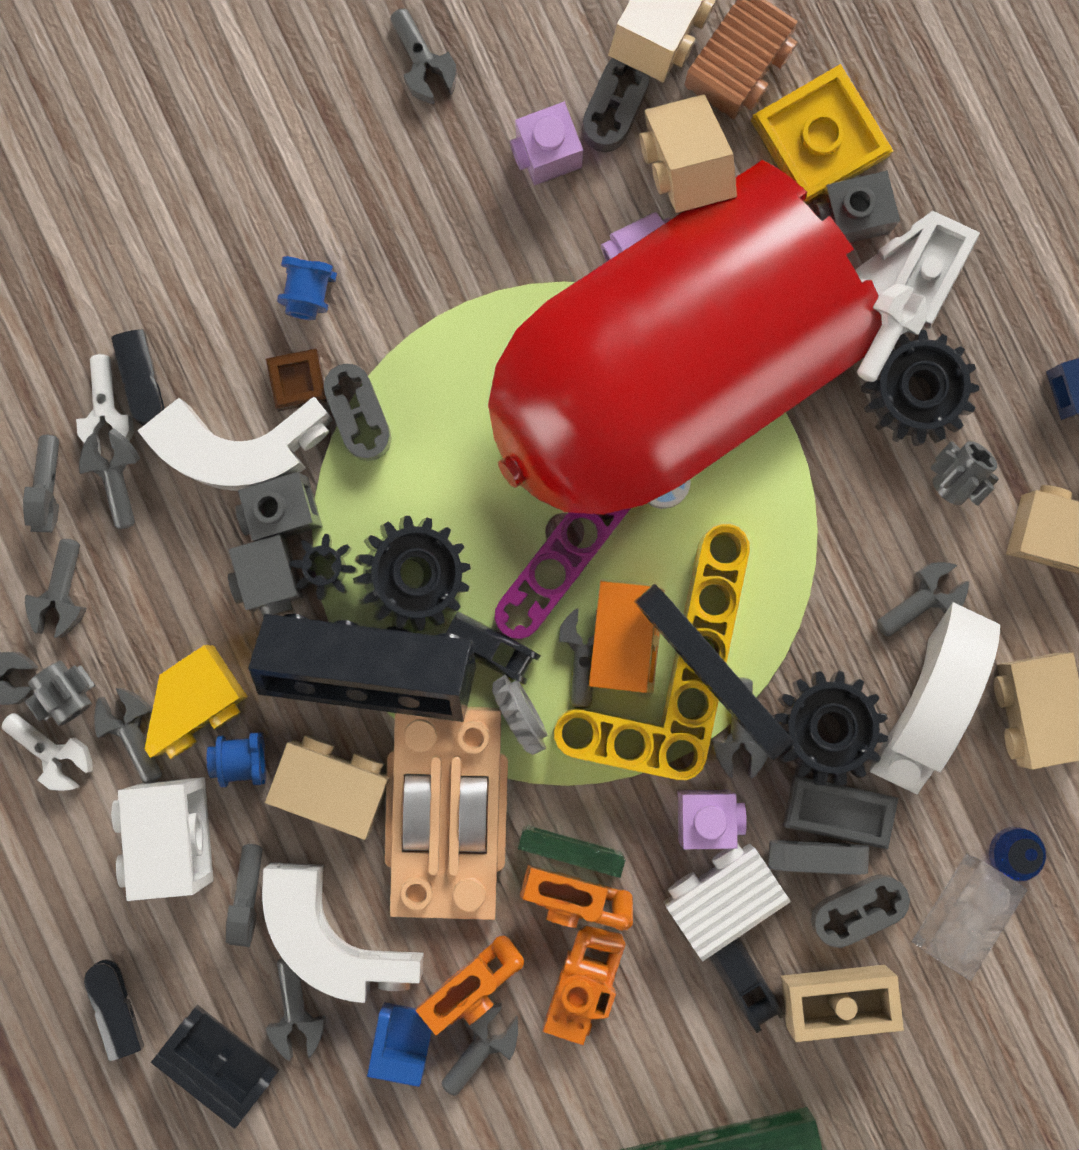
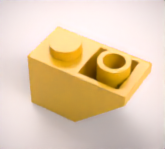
(190, 697)

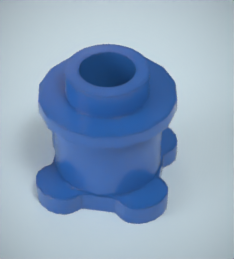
(305, 287)
(237, 760)

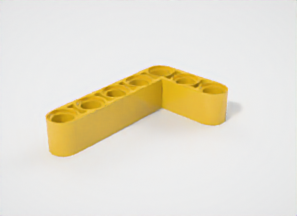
(674, 725)

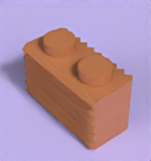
(741, 54)

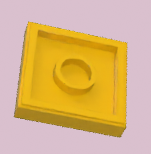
(822, 133)

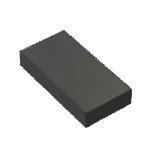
(841, 812)

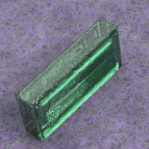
(571, 850)

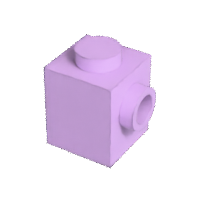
(547, 144)
(710, 819)

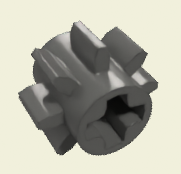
(964, 473)
(60, 693)

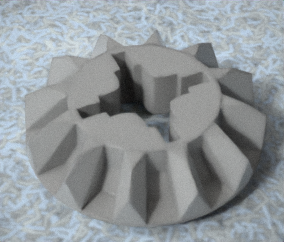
(520, 714)

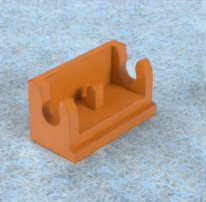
(623, 641)

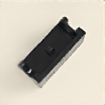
(215, 1066)

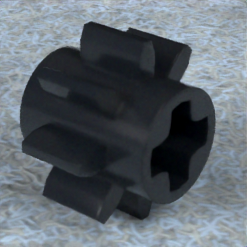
(309, 567)

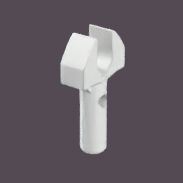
(900, 314)
(103, 403)
(49, 753)

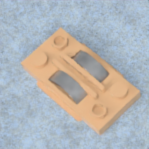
(446, 815)

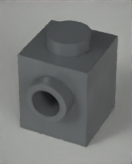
(860, 206)
(278, 508)
(264, 576)

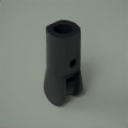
(138, 374)
(486, 643)
(743, 976)
(113, 1010)

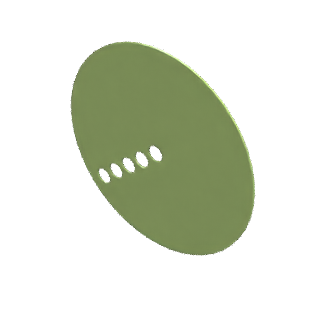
(448, 470)

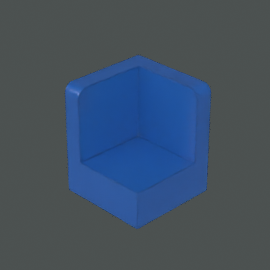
(399, 1045)

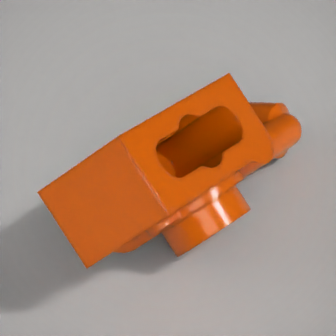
(576, 898)
(581, 984)
(468, 989)

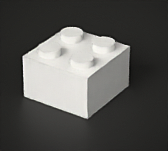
(163, 839)

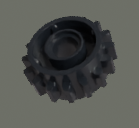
(948, 384)
(439, 565)
(857, 723)

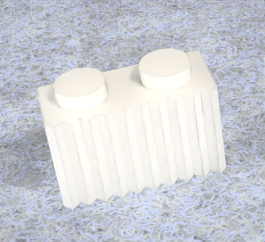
(725, 900)

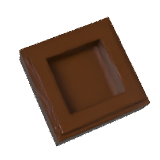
(296, 379)

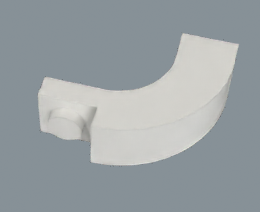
(195, 451)
(943, 701)
(313, 949)

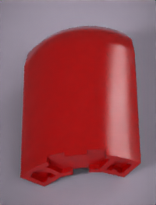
(679, 349)

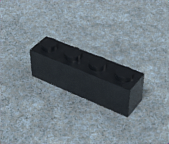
(363, 666)

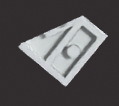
(924, 259)

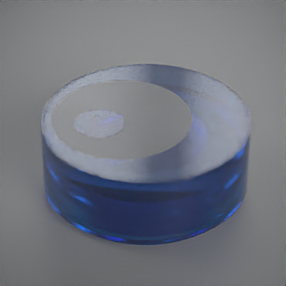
(1017, 853)

